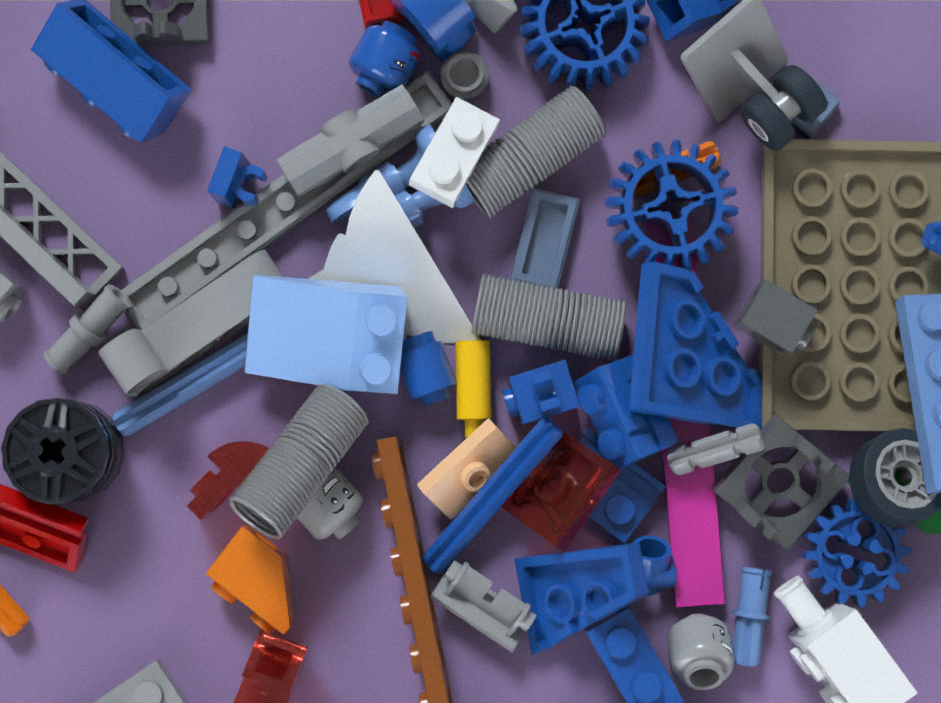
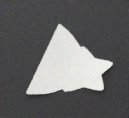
(387, 251)

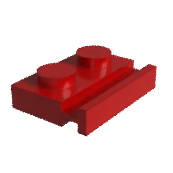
(42, 529)

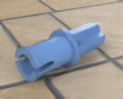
(751, 616)

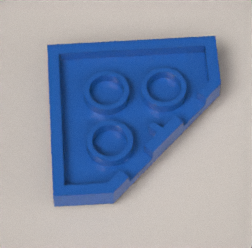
(688, 356)

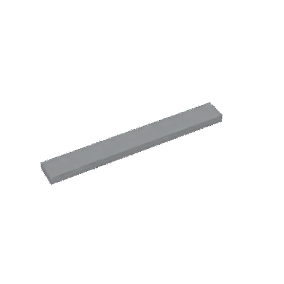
(259, 226)

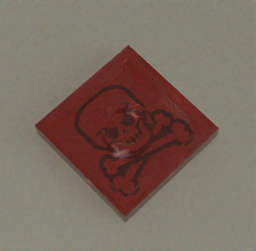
(562, 491)

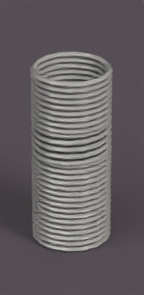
(534, 150)
(528, 313)
(295, 470)

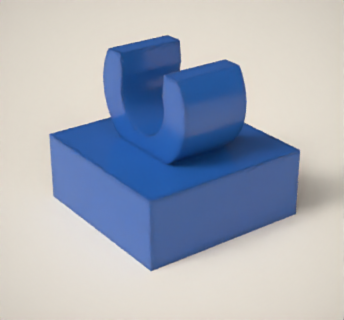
(230, 178)

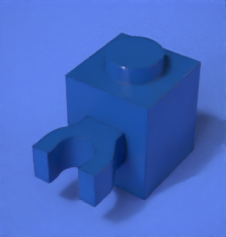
(540, 393)

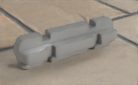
(715, 449)

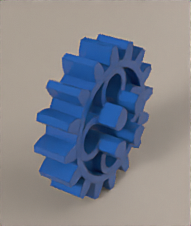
(867, 577)

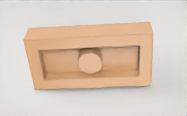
(466, 469)

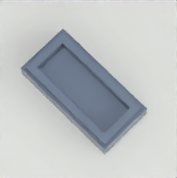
(545, 238)

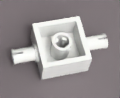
(841, 650)

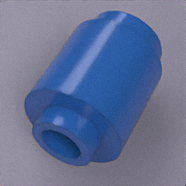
(426, 369)

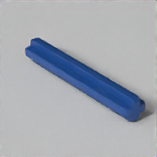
(492, 495)

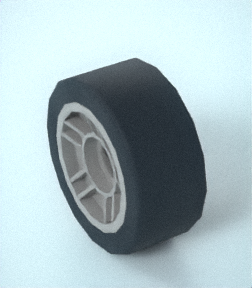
(874, 481)

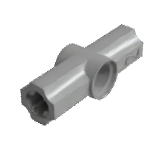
(350, 140)

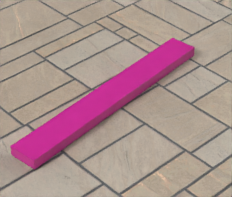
(690, 499)

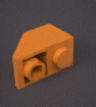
(258, 577)

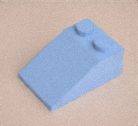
(326, 332)

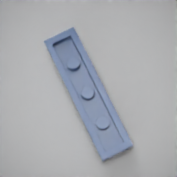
(921, 342)

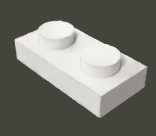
(454, 152)

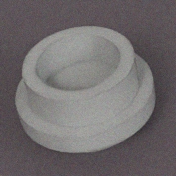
(464, 75)

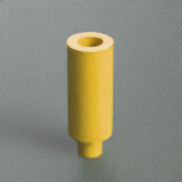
(473, 383)

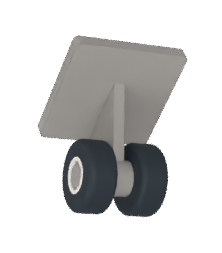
(738, 61)

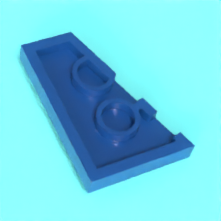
(578, 589)

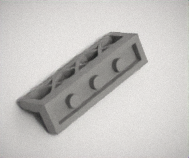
(42, 259)

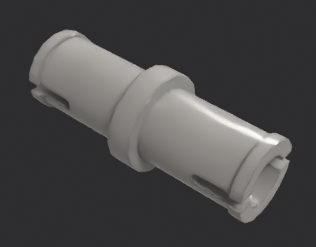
(87, 329)

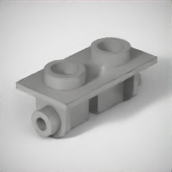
(492, 613)

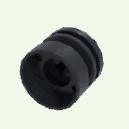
(91, 451)

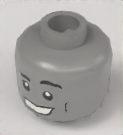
(332, 508)
(700, 651)

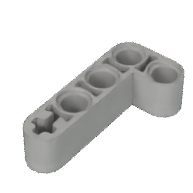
(185, 333)

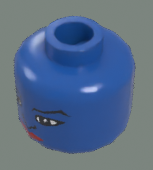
(384, 58)

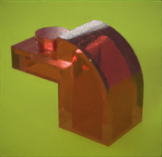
(235, 463)
(271, 669)

